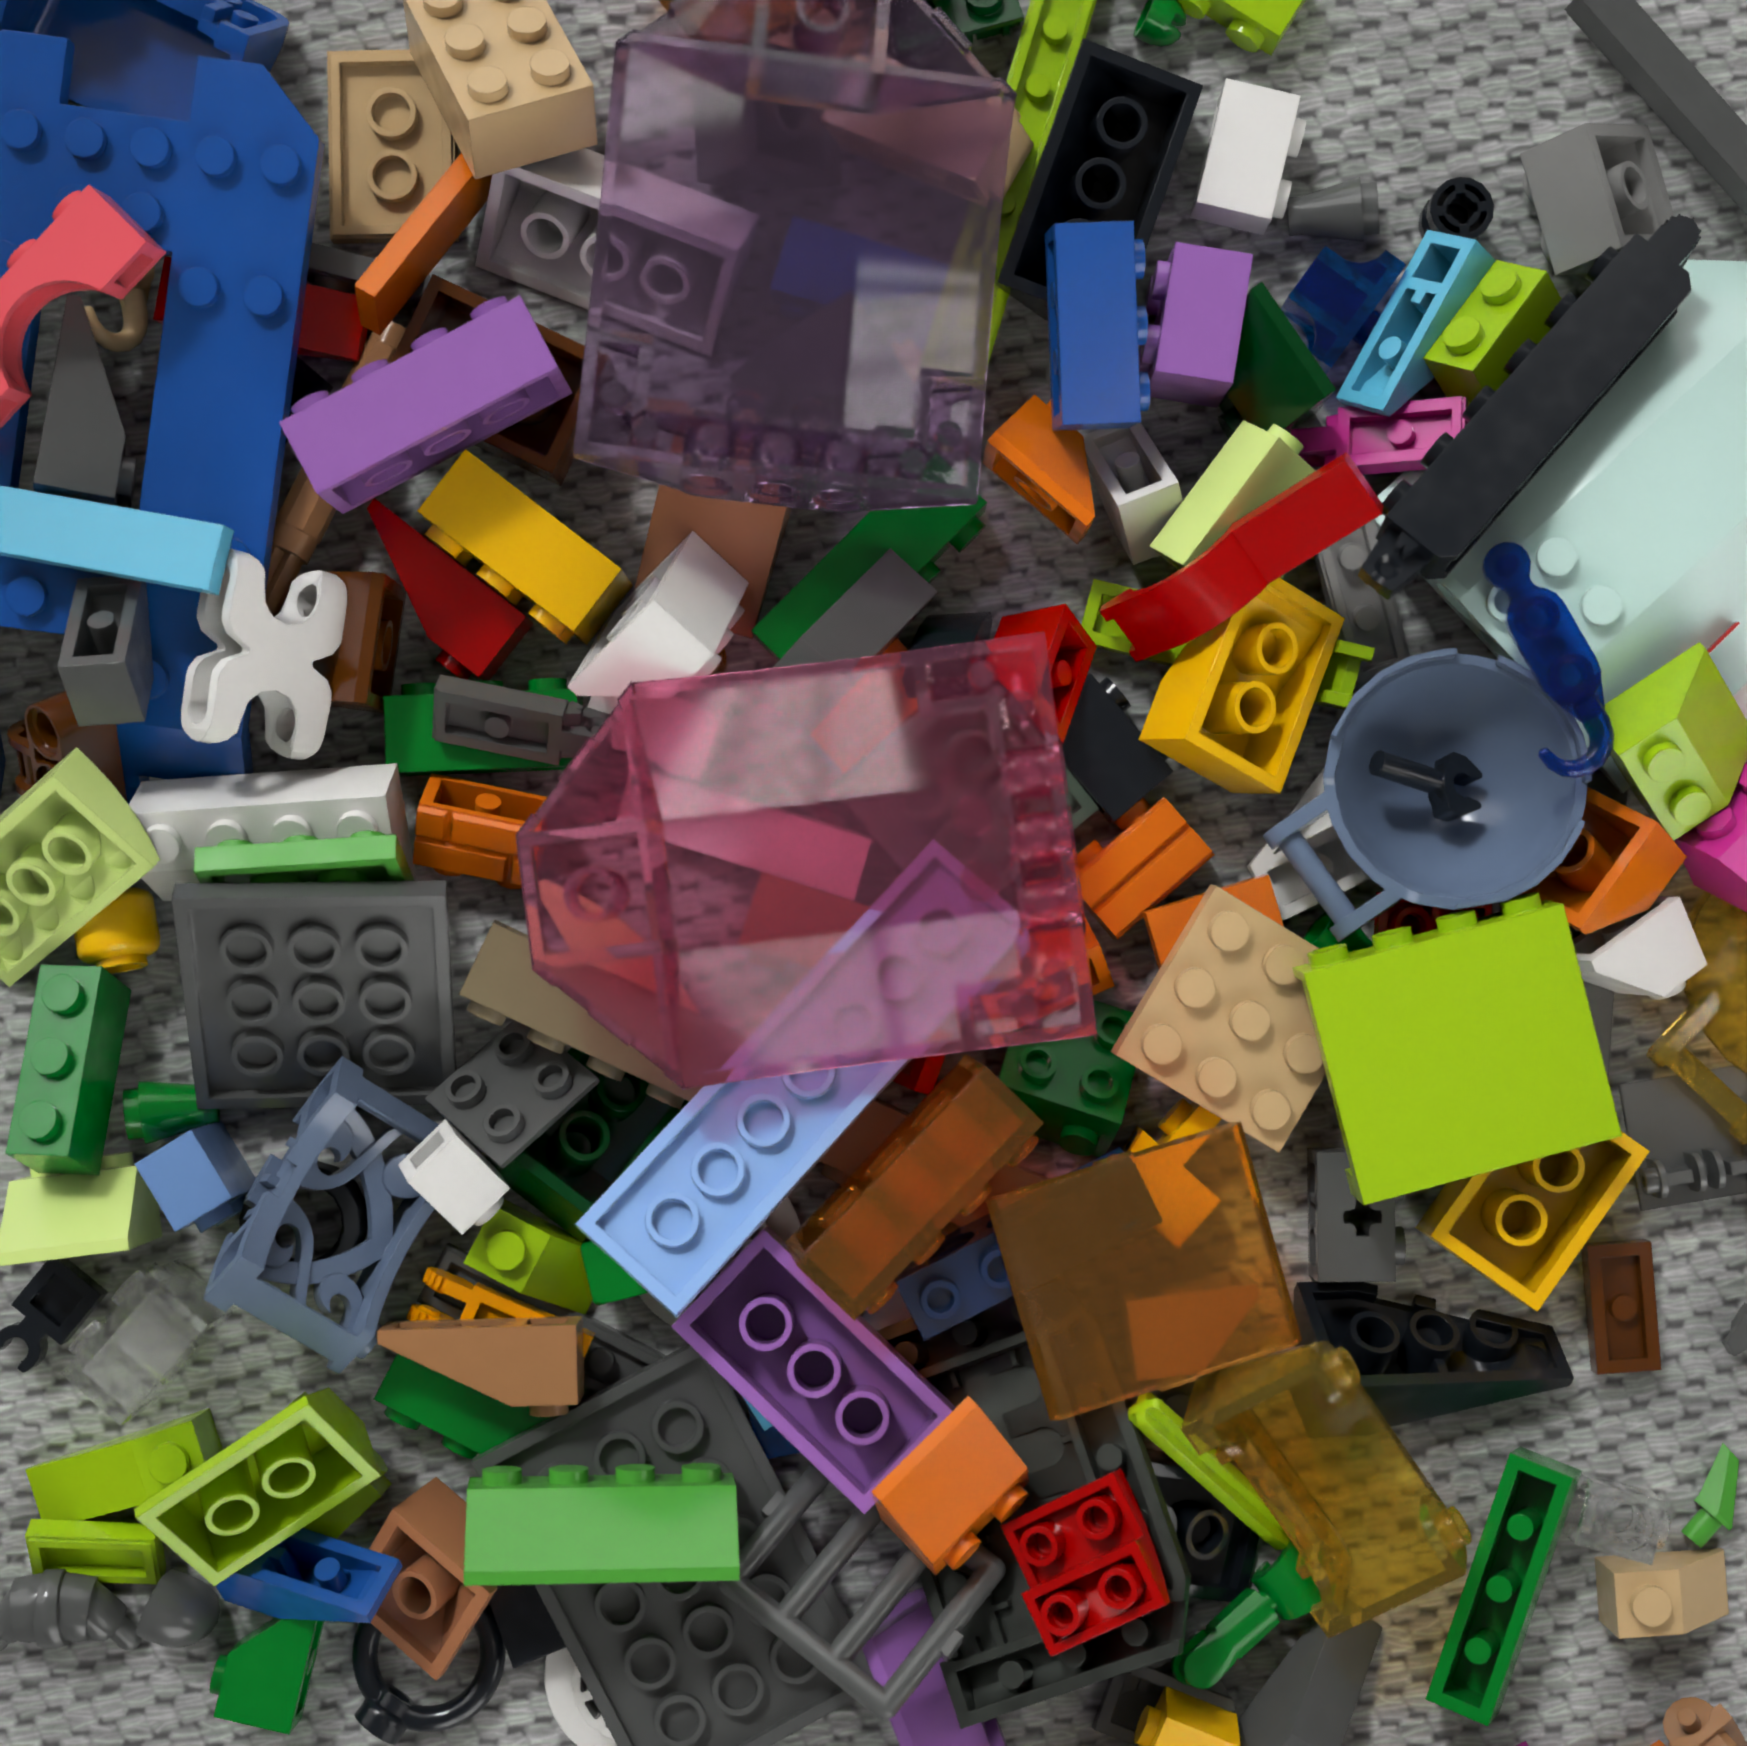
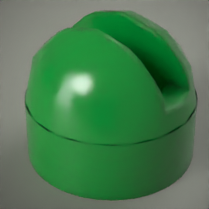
(1155, 22)

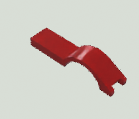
(1246, 559)

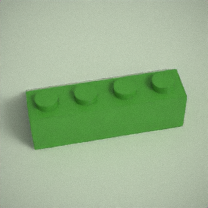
(601, 1526)

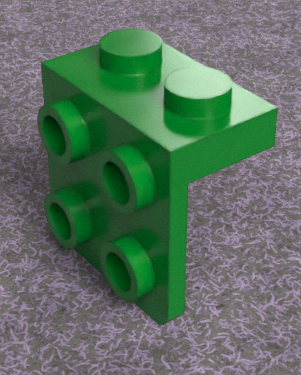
(1075, 1084)

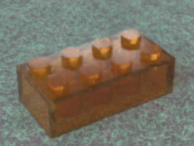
(914, 1187)

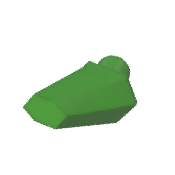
(1715, 1499)

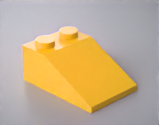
(1246, 691)

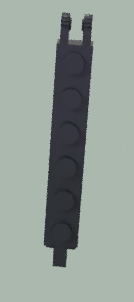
(1534, 410)

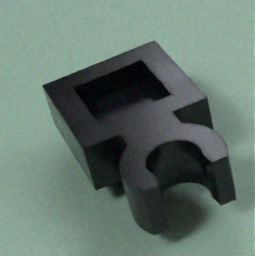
(53, 1306)

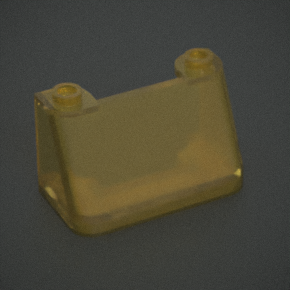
(1331, 1479)

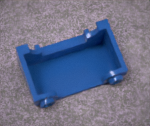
(146, 51)

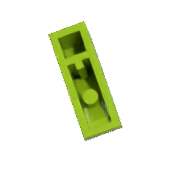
(123, 1469)

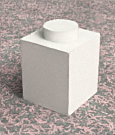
(455, 1178)

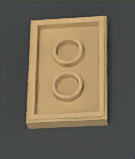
(382, 143)

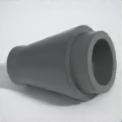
(1336, 212)

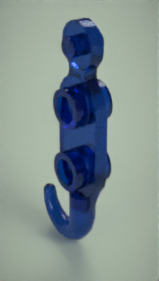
(1554, 655)

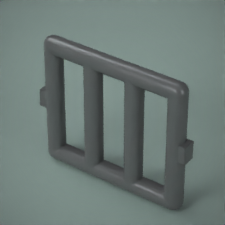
(836, 1659)

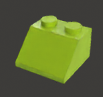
(1680, 741)

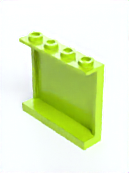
(1458, 1048)

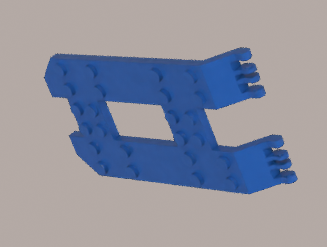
(238, 216)

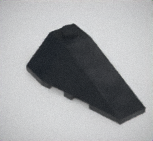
(1429, 1361)

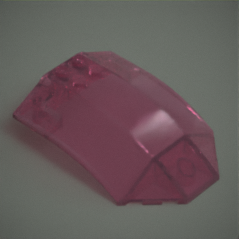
(818, 865)

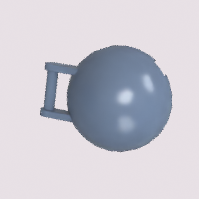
(1422, 713)

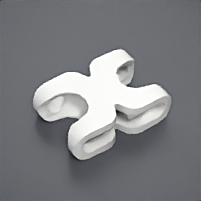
(265, 658)

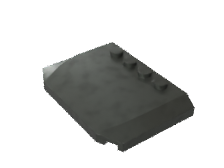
(1002, 1653)

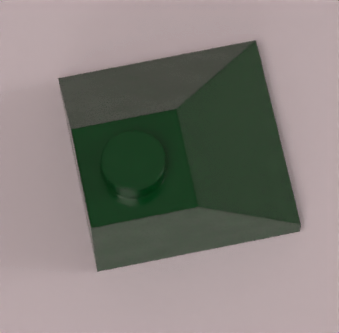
(1274, 371)

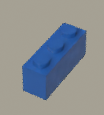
(1095, 325)

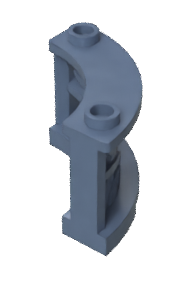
(254, 1256)

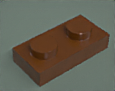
(1621, 1306)

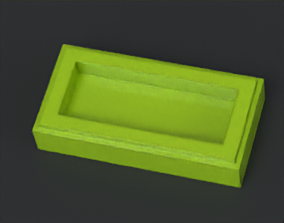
(97, 1548)

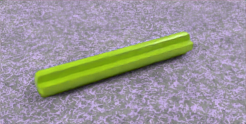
(1222, 1481)

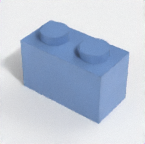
(198, 1178)

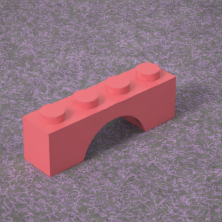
(84, 249)

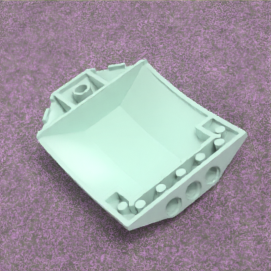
(1641, 507)

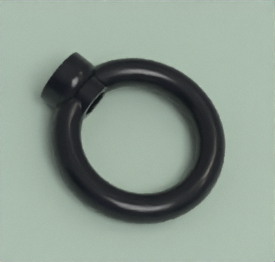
(390, 1711)

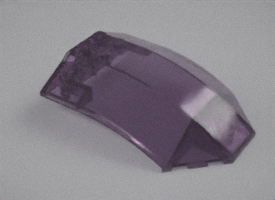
(796, 255)

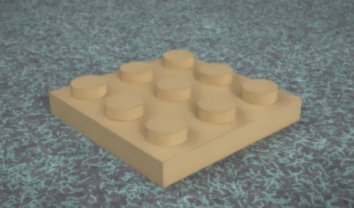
(1231, 1020)

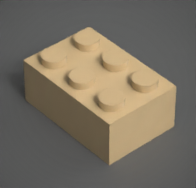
(502, 80)

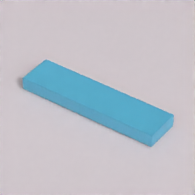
(113, 540)

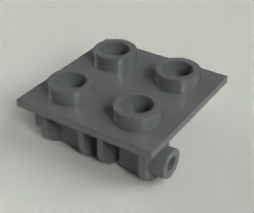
(510, 1093)
(1687, 1141)

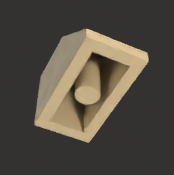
(1662, 1598)

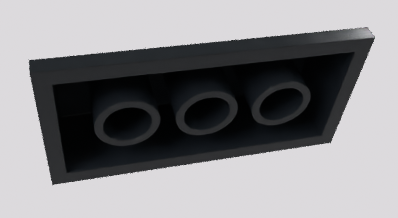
(1101, 160)

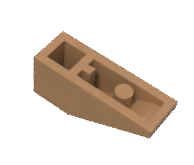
(509, 1359)

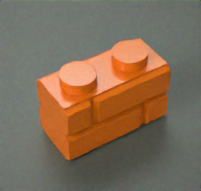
(471, 829)
(1139, 865)

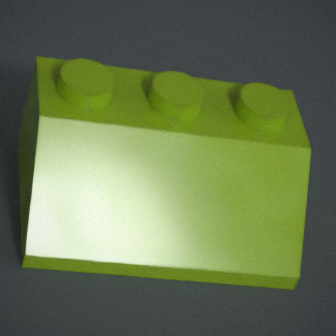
(264, 1486)

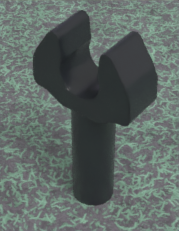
(1436, 781)

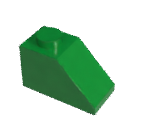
(268, 1675)

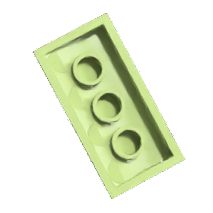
(63, 860)

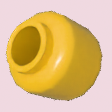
(121, 933)

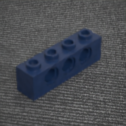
(959, 1277)

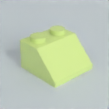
(78, 1214)

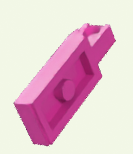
(1383, 442)

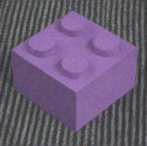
(1197, 323)

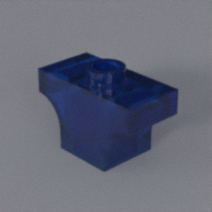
(1339, 301)

